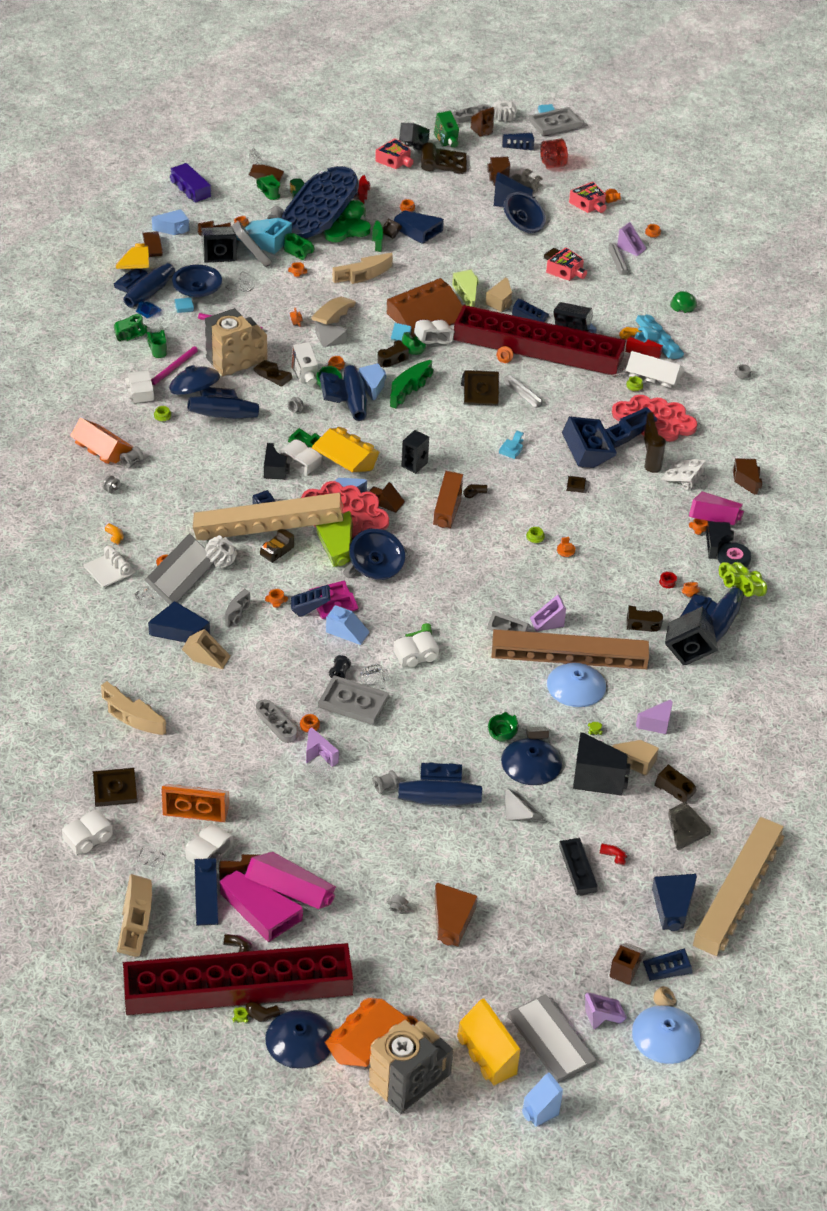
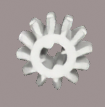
(504, 110)
(220, 551)

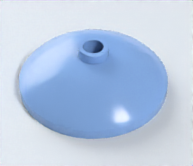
(576, 685)
(666, 1043)

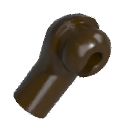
(473, 489)
(237, 940)
(260, 1013)

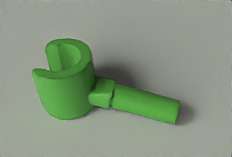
(424, 628)

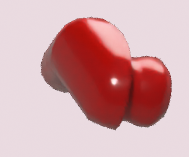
(611, 850)

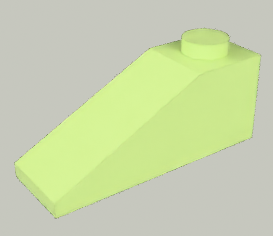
(466, 286)

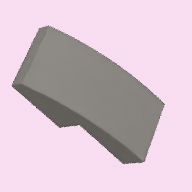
(234, 610)

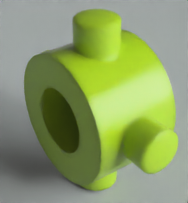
(595, 728)
(240, 1015)

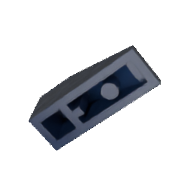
(206, 892)

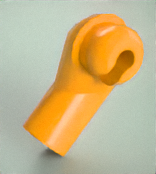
(626, 332)
(116, 532)

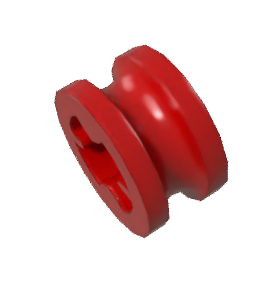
(670, 583)

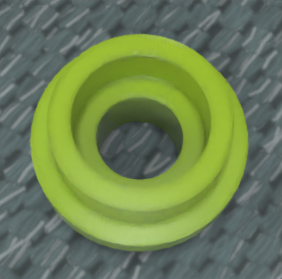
(634, 383)
(162, 413)
(535, 535)

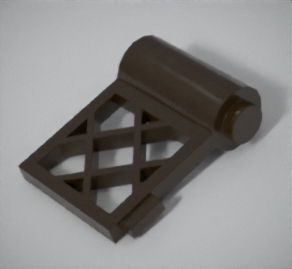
(432, 157)
(654, 446)

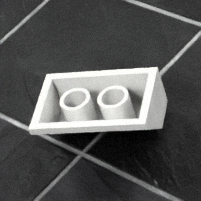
(654, 369)

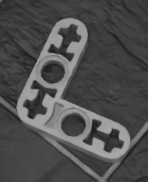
(244, 236)

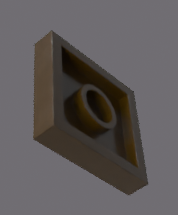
(481, 387)
(114, 787)

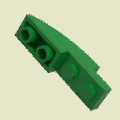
(410, 380)

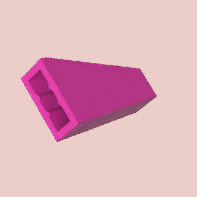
(290, 879)
(260, 906)

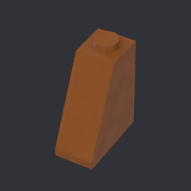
(448, 499)
(453, 913)

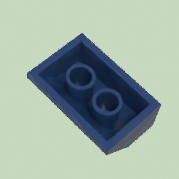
(588, 441)

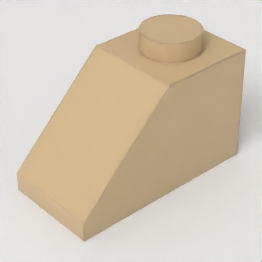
(500, 296)
(206, 650)
(640, 755)

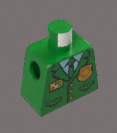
(446, 129)

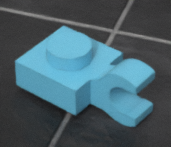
(512, 447)

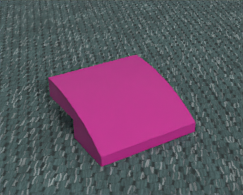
(340, 597)

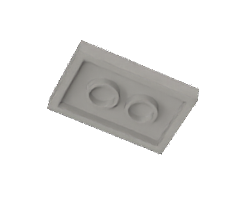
(555, 121)
(353, 700)

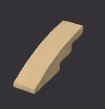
(333, 309)

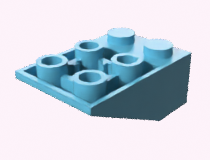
(269, 233)

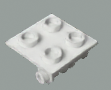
(685, 471)
(109, 567)

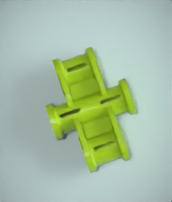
(739, 576)

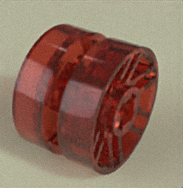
(554, 153)

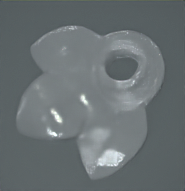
(243, 283)

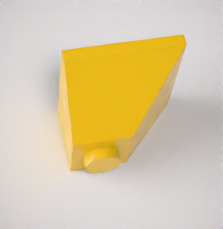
(135, 257)

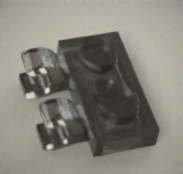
(524, 179)

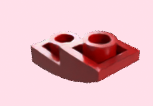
(364, 187)
(647, 348)

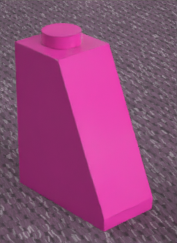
(715, 509)

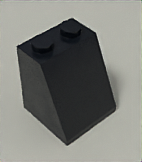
(219, 244)
(691, 636)
(600, 767)

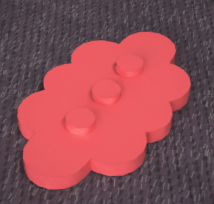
(671, 416)
(363, 506)

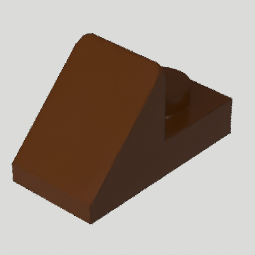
(388, 497)

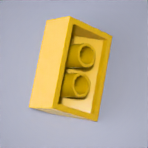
(347, 450)
(489, 1043)

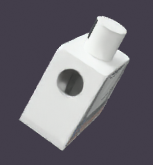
(306, 369)

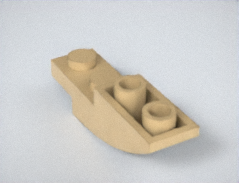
(364, 270)
(132, 713)
(136, 915)

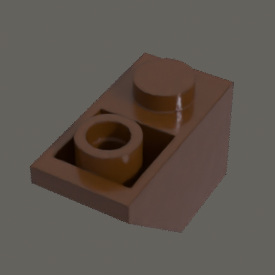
(483, 122)
(498, 165)
(747, 474)
(626, 962)

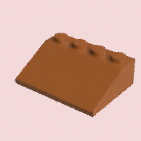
(427, 302)

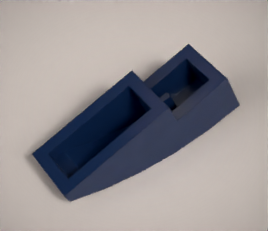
(628, 427)

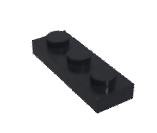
(578, 866)

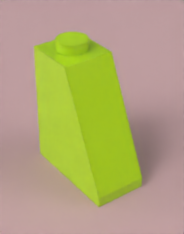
(337, 539)

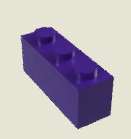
(190, 182)

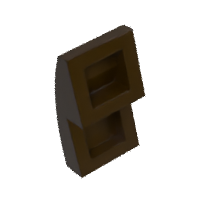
(271, 372)

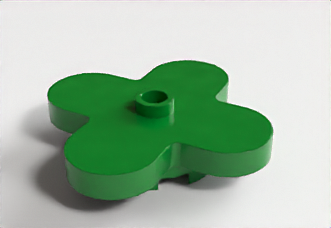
(347, 227)

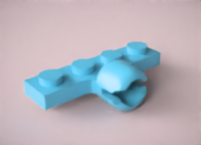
(655, 333)

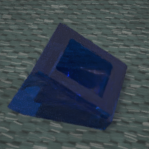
(147, 309)

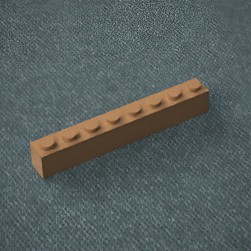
(570, 649)

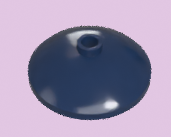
(524, 212)
(197, 280)
(193, 380)
(380, 546)
(531, 761)
(295, 1047)

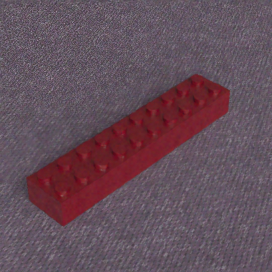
(539, 340)
(237, 978)

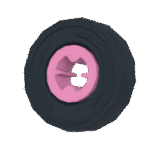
(741, 552)

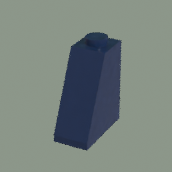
(506, 186)
(419, 226)
(177, 623)
(673, 899)

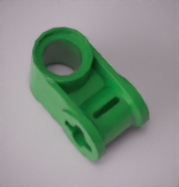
(269, 187)
(297, 246)
(129, 328)
(157, 343)

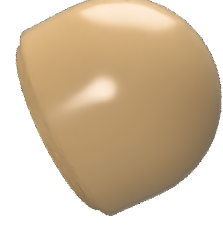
(661, 999)

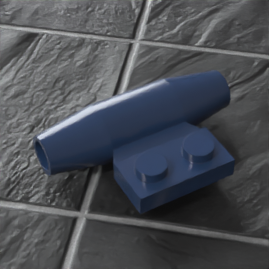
(143, 285)
(348, 389)
(222, 404)
(722, 613)
(440, 786)

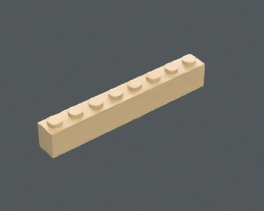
(268, 516)
(738, 887)

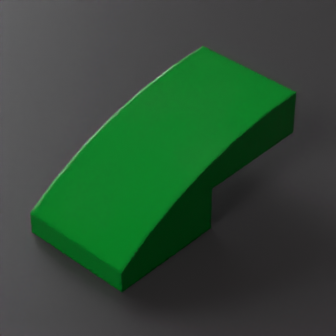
(377, 236)
(304, 437)

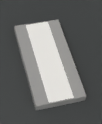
(179, 570)
(551, 1038)

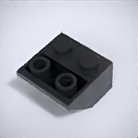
(573, 316)

